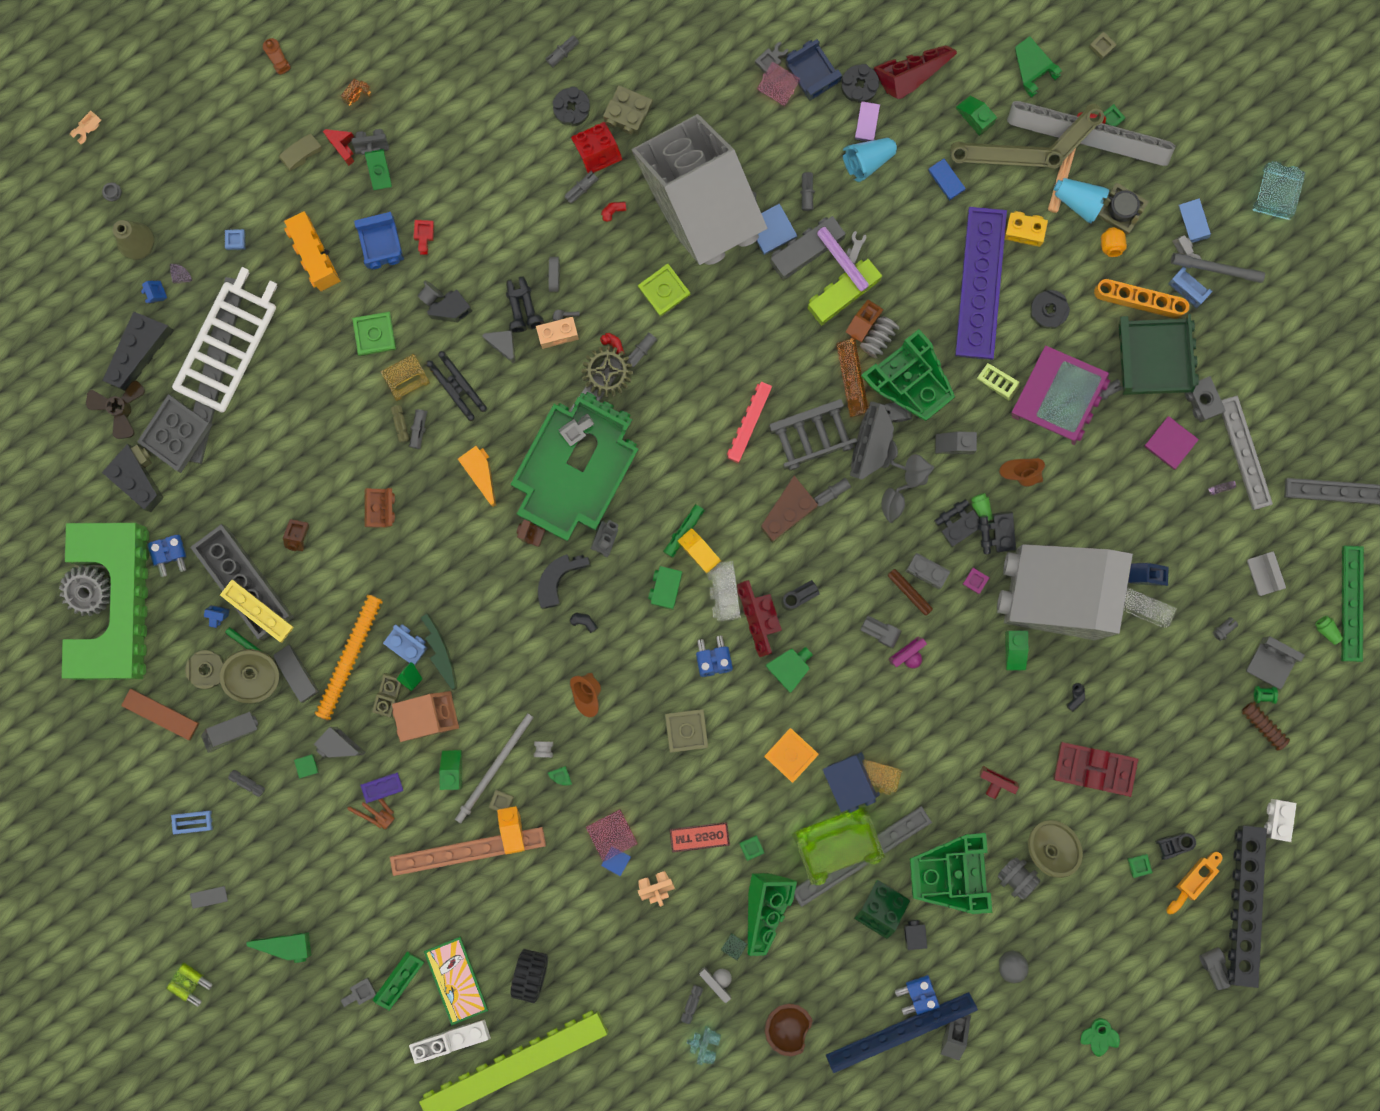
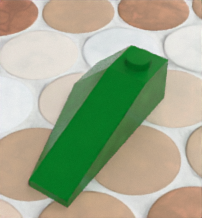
(766, 905)

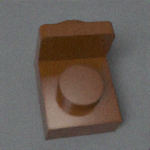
(295, 535)

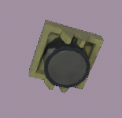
(1122, 208)

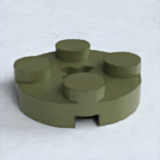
(198, 661)

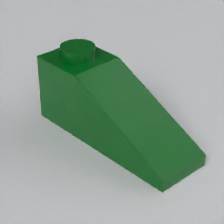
(287, 947)

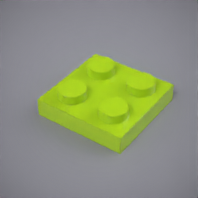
(664, 290)

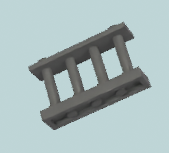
(798, 422)

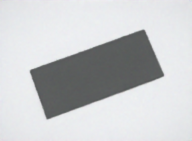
(208, 897)

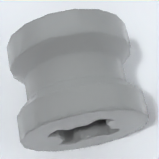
(543, 749)

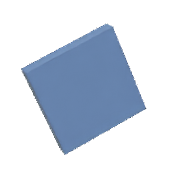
(778, 232)

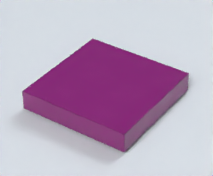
(1171, 442)

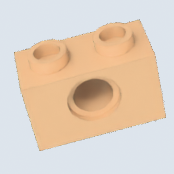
(557, 332)

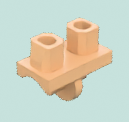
(658, 891)

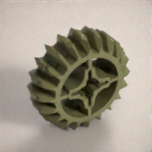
(615, 372)

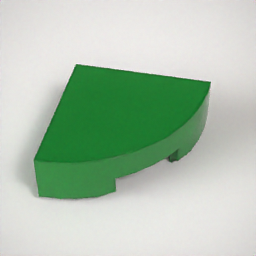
(560, 776)

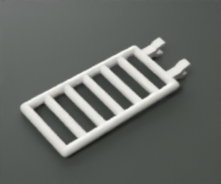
(246, 357)

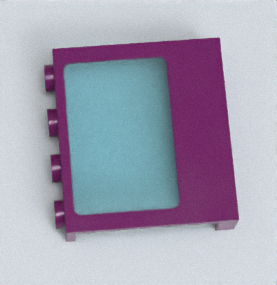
(1061, 394)

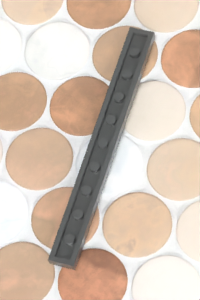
(203, 410)

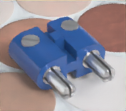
(166, 551)
(714, 660)
(922, 995)

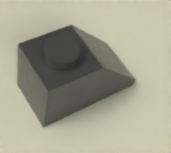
(956, 443)
(956, 1038)

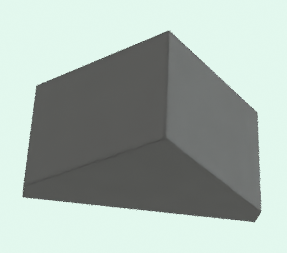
(502, 342)

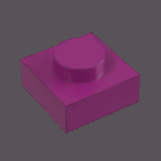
(975, 581)

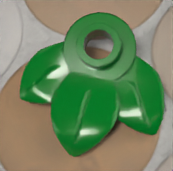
(1102, 1039)

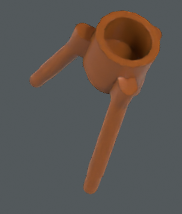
(383, 818)

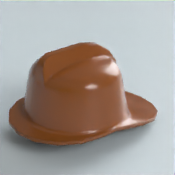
(1025, 471)
(585, 694)

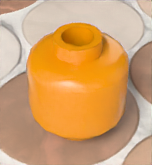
(1113, 242)

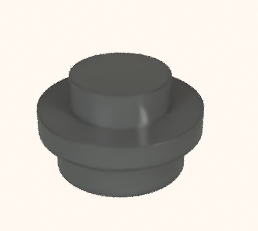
(111, 191)

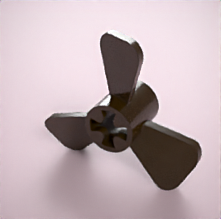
(121, 426)

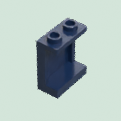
(813, 69)
(850, 783)

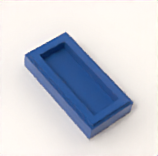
(946, 179)

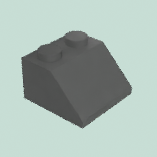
(337, 744)

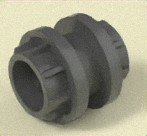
(1019, 878)

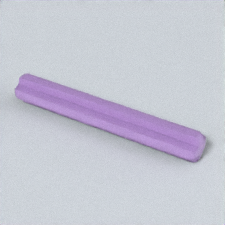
(842, 259)

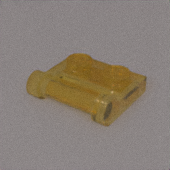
(402, 372)

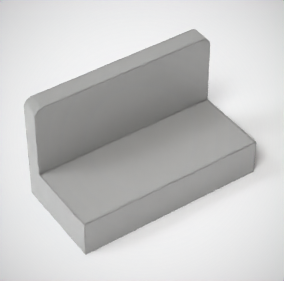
(1266, 573)

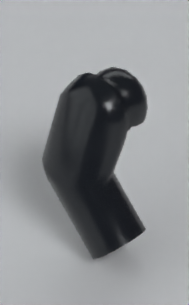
(1078, 697)

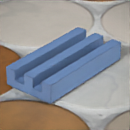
(208, 820)

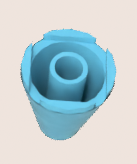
(867, 157)
(1081, 197)

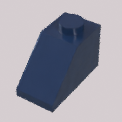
(1148, 574)

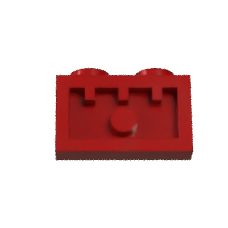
(597, 147)

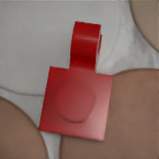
(423, 233)

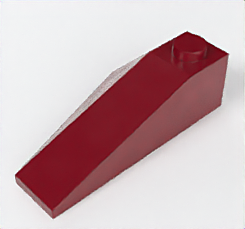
(907, 75)

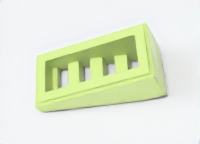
(1002, 376)

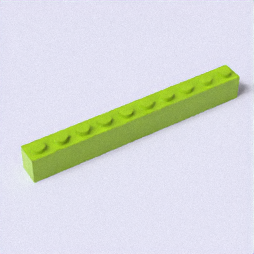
(516, 1065)

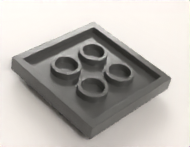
(174, 433)

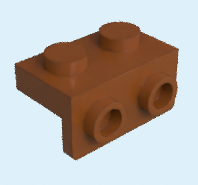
(379, 508)

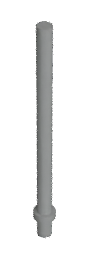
(466, 809)

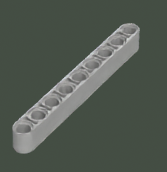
(1101, 137)

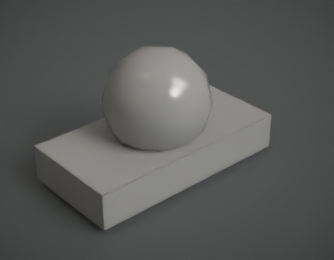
(718, 981)

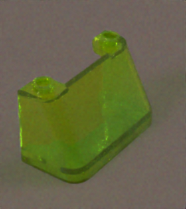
(837, 844)

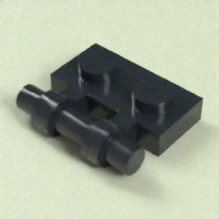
(961, 528)
(1003, 532)

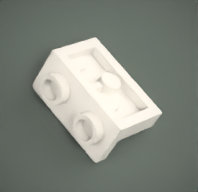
(1280, 820)

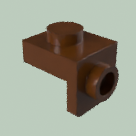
(530, 533)

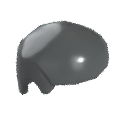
(1013, 967)

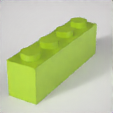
(842, 293)

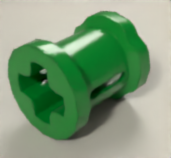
(1265, 694)

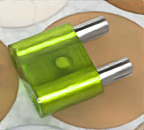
(185, 982)

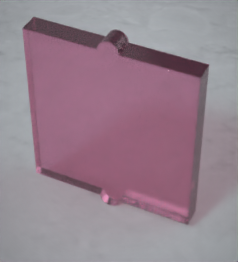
(778, 84)

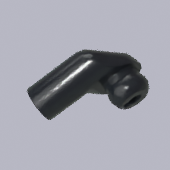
(583, 619)

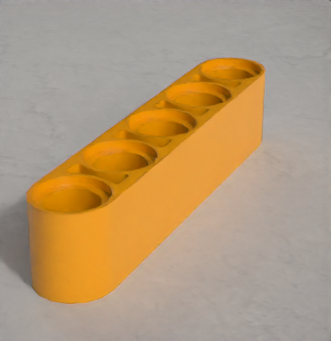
(1150, 299)

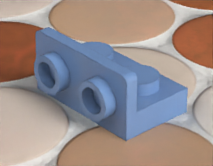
(405, 644)

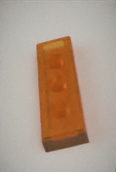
(852, 377)

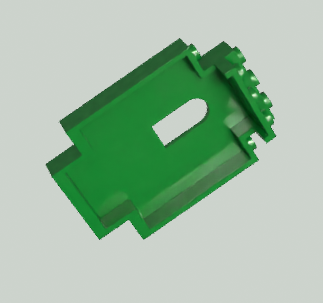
(562, 494)

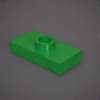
(378, 169)

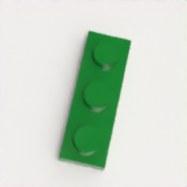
(398, 980)

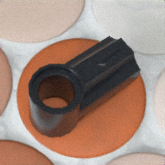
(801, 595)

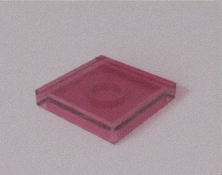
(611, 835)

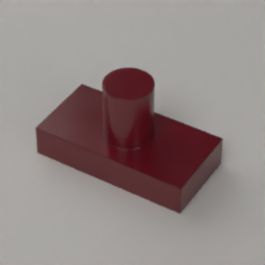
(997, 782)

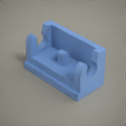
(1195, 220)
(1189, 288)

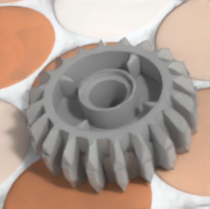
(73, 591)

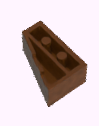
(789, 510)

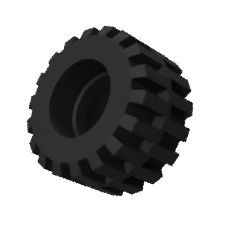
(529, 975)

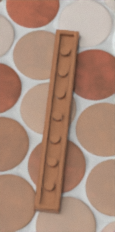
(460, 852)

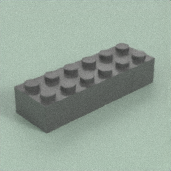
(228, 561)

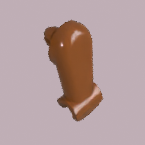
(275, 54)

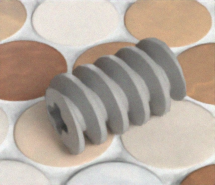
(879, 336)

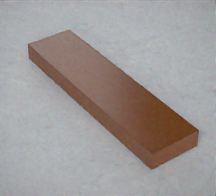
(160, 714)

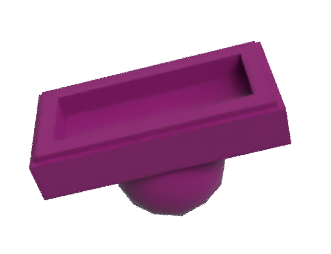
(909, 654)

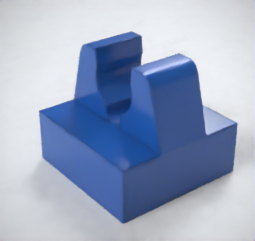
(154, 291)
(216, 615)

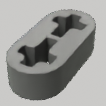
(554, 274)

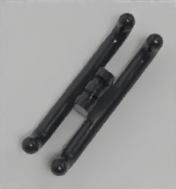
(456, 386)

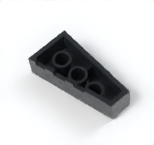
(135, 350)

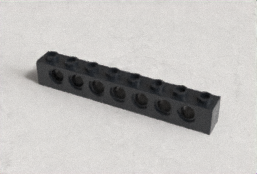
(1253, 916)

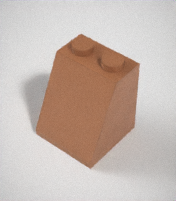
(425, 716)

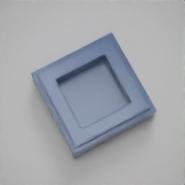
(235, 239)

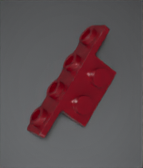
(760, 617)

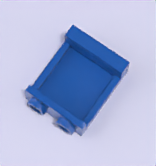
(379, 240)

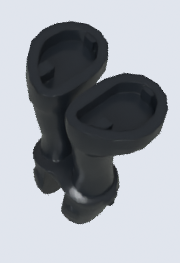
(518, 324)

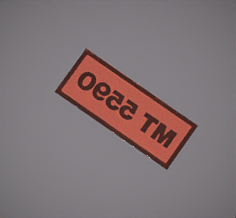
(699, 837)

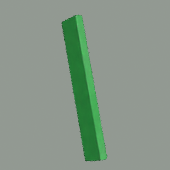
(1352, 603)

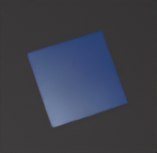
(617, 863)

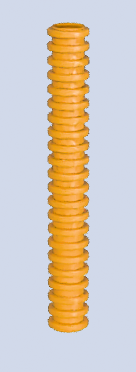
(348, 658)

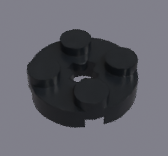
(862, 73)
(571, 117)
(1060, 306)

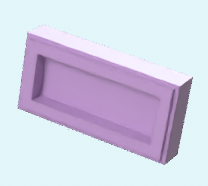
(867, 121)

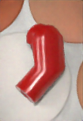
(611, 208)

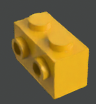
(1025, 229)

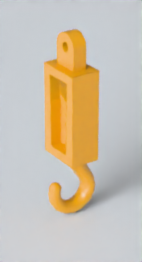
(1193, 883)

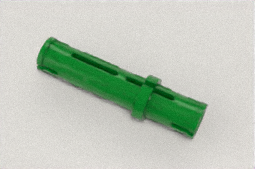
(689, 522)

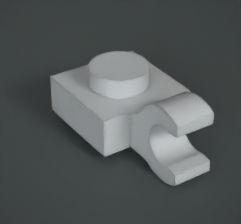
(1184, 247)
(854, 252)
(574, 431)

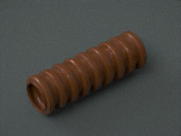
(1265, 726)

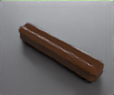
(910, 592)

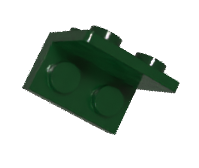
(882, 910)

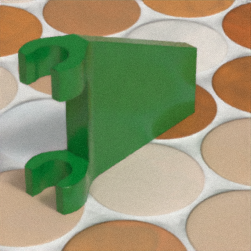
(1034, 64)

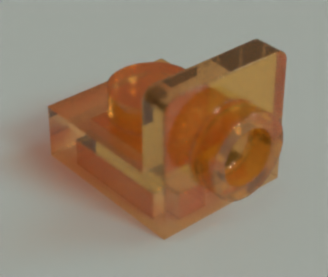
(353, 91)

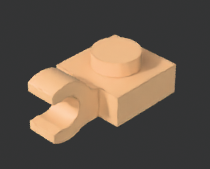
(86, 125)

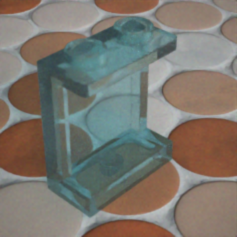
(1279, 190)

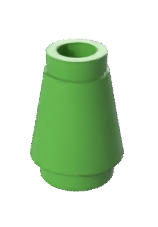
(982, 505)
(1328, 629)

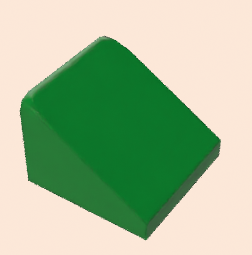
(410, 677)

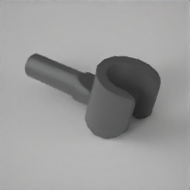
(559, 314)

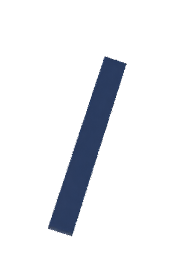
(901, 1032)

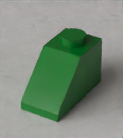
(977, 114)
(1016, 650)
(451, 770)

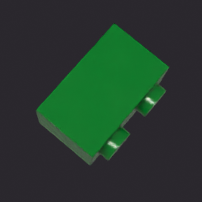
(666, 587)

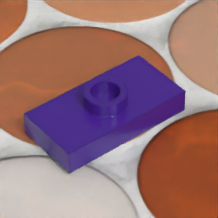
(381, 787)

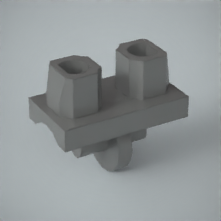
(364, 143)
(605, 537)

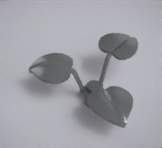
(917, 474)

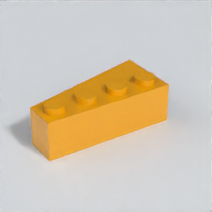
(310, 247)

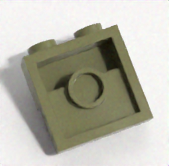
(627, 110)

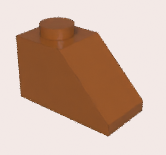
(864, 320)

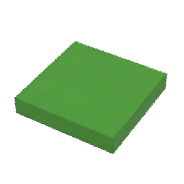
(374, 333)

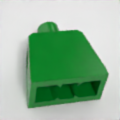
(790, 667)

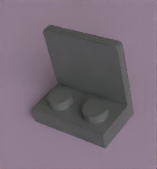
(1273, 661)

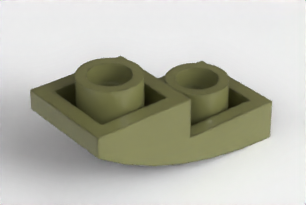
(298, 152)
(387, 695)

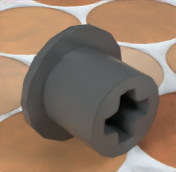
(429, 293)

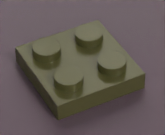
(686, 730)

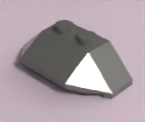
(872, 441)

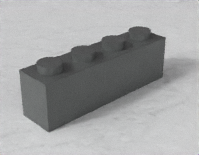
(805, 249)

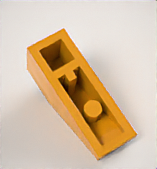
(479, 469)

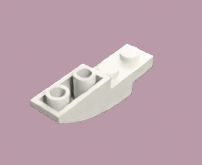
(449, 1041)

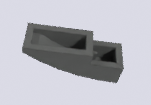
(296, 674)

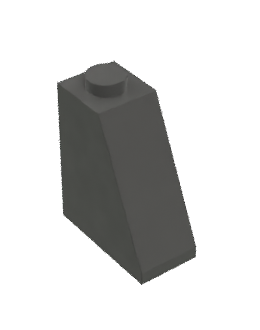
(229, 731)

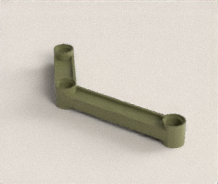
(1031, 155)

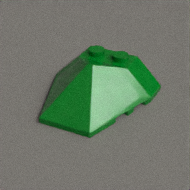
(912, 378)
(953, 875)

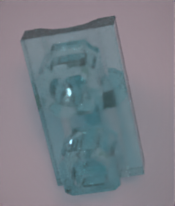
(704, 1055)

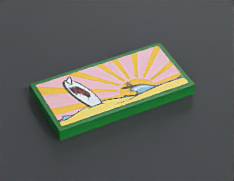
(456, 980)

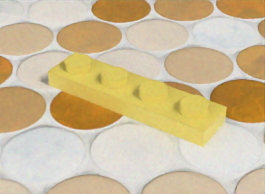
(256, 611)

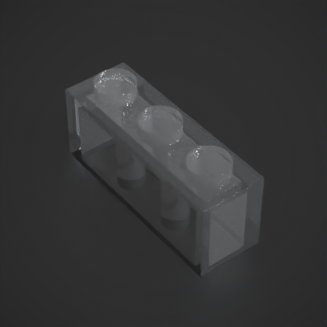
(724, 592)
(1148, 608)

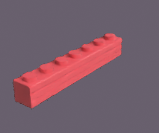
(749, 422)

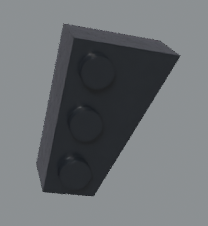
(133, 479)

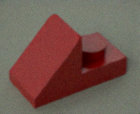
(339, 140)

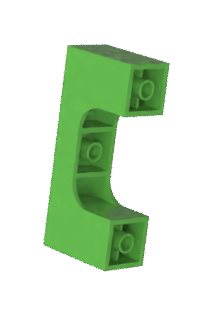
(121, 648)

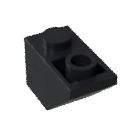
(451, 308)

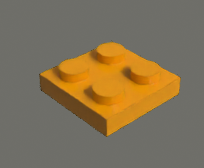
(791, 755)

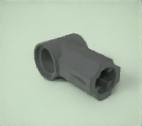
(883, 632)
(1214, 963)

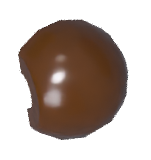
(787, 1029)

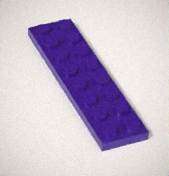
(980, 283)

